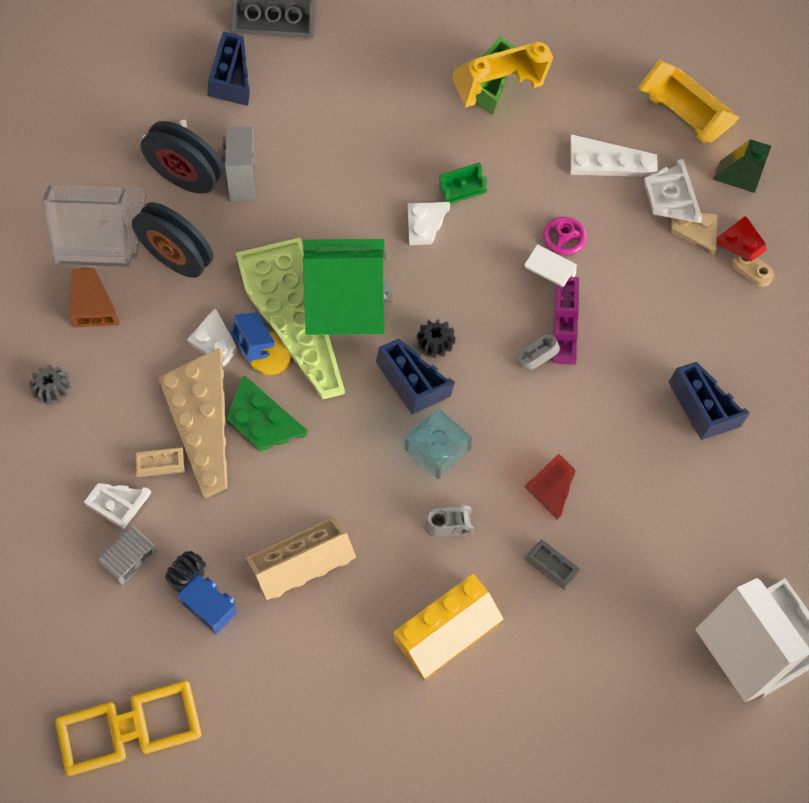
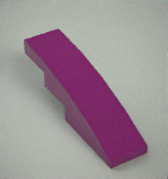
(566, 321)

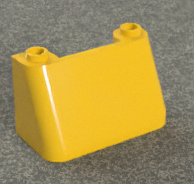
(526, 62)

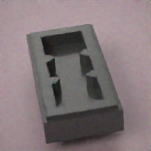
(552, 564)

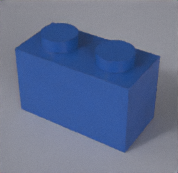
(207, 603)

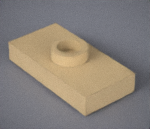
(159, 462)

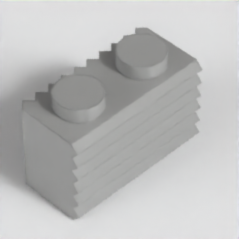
(127, 555)

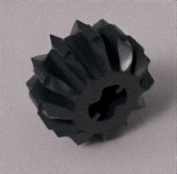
(436, 338)
(184, 570)

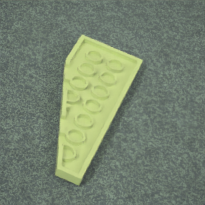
(276, 289)

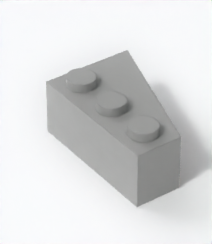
(239, 163)

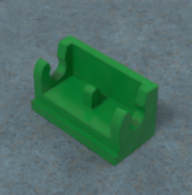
(462, 183)

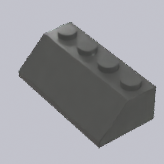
(274, 17)

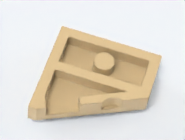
(698, 233)

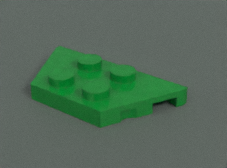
(261, 418)

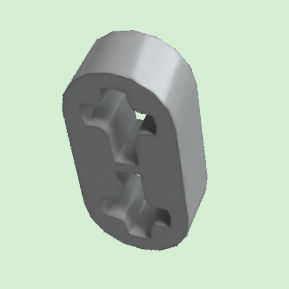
(538, 352)

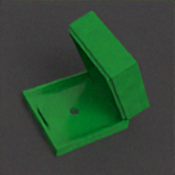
(344, 286)

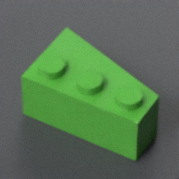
(492, 89)

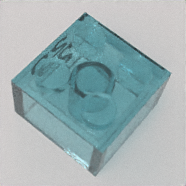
(438, 443)

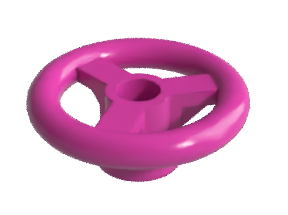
(561, 226)

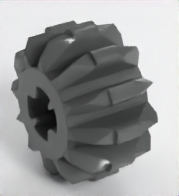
(49, 384)

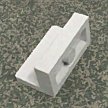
(550, 266)

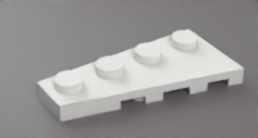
(608, 159)

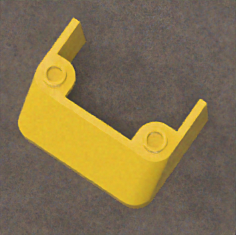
(688, 100)

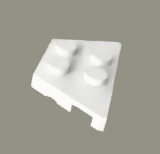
(673, 194)

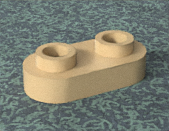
(752, 270)

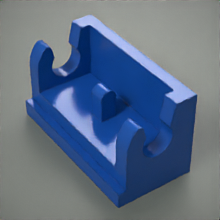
(251, 336)

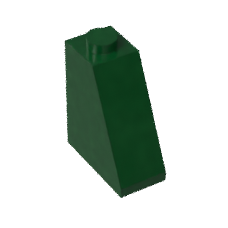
(744, 166)

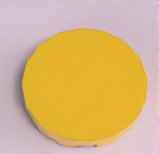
(276, 361)

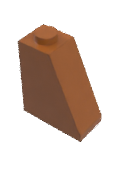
(90, 301)

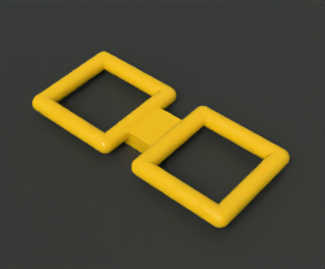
(127, 728)

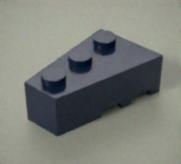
(229, 71)
(412, 377)
(705, 402)

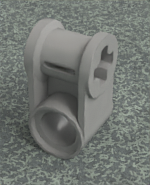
(455, 521)

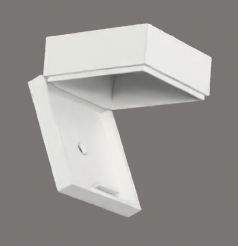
(759, 637)

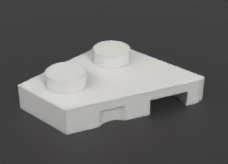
(425, 220)
(213, 335)
(116, 502)

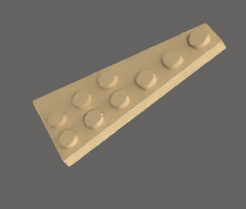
(199, 413)

